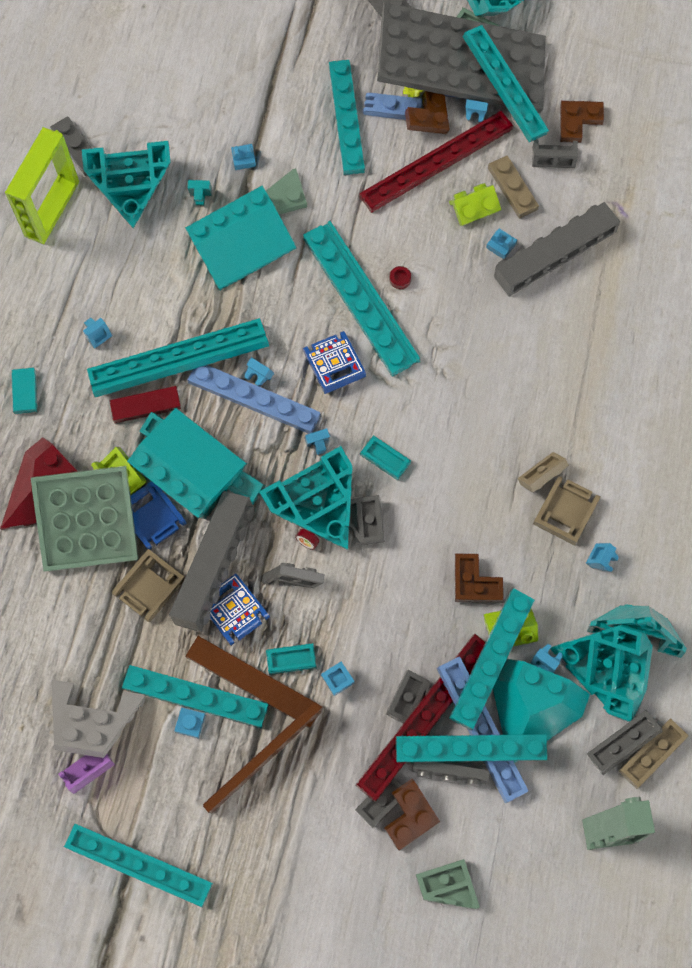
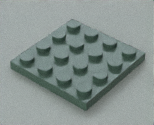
(84, 518)

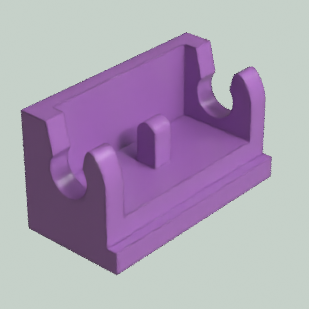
(85, 771)

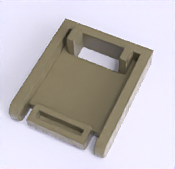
(568, 507)
(147, 590)

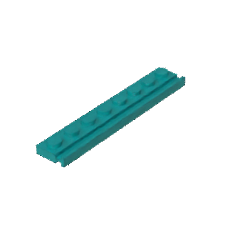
(361, 298)
(177, 357)

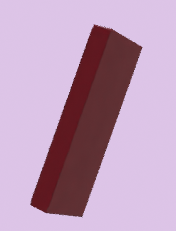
(143, 404)

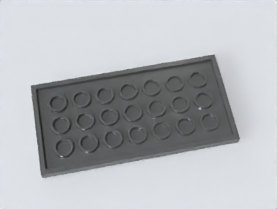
(430, 55)

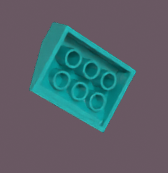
(241, 237)
(187, 463)

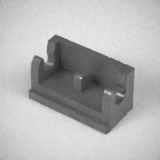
(554, 155)

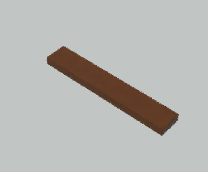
(249, 679)
(262, 758)

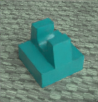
(199, 190)

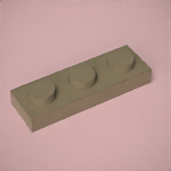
(513, 186)
(653, 754)

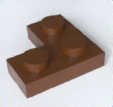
(575, 114)
(432, 117)
(470, 586)
(417, 815)

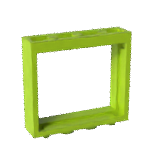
(46, 147)

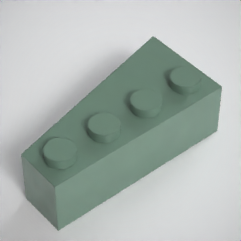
(619, 825)

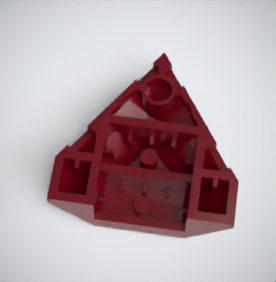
(38, 460)

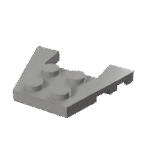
(89, 729)

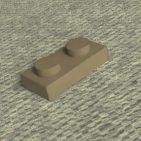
(543, 472)

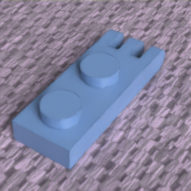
(389, 105)

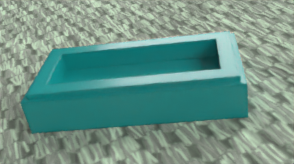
(24, 390)
(385, 457)
(291, 659)

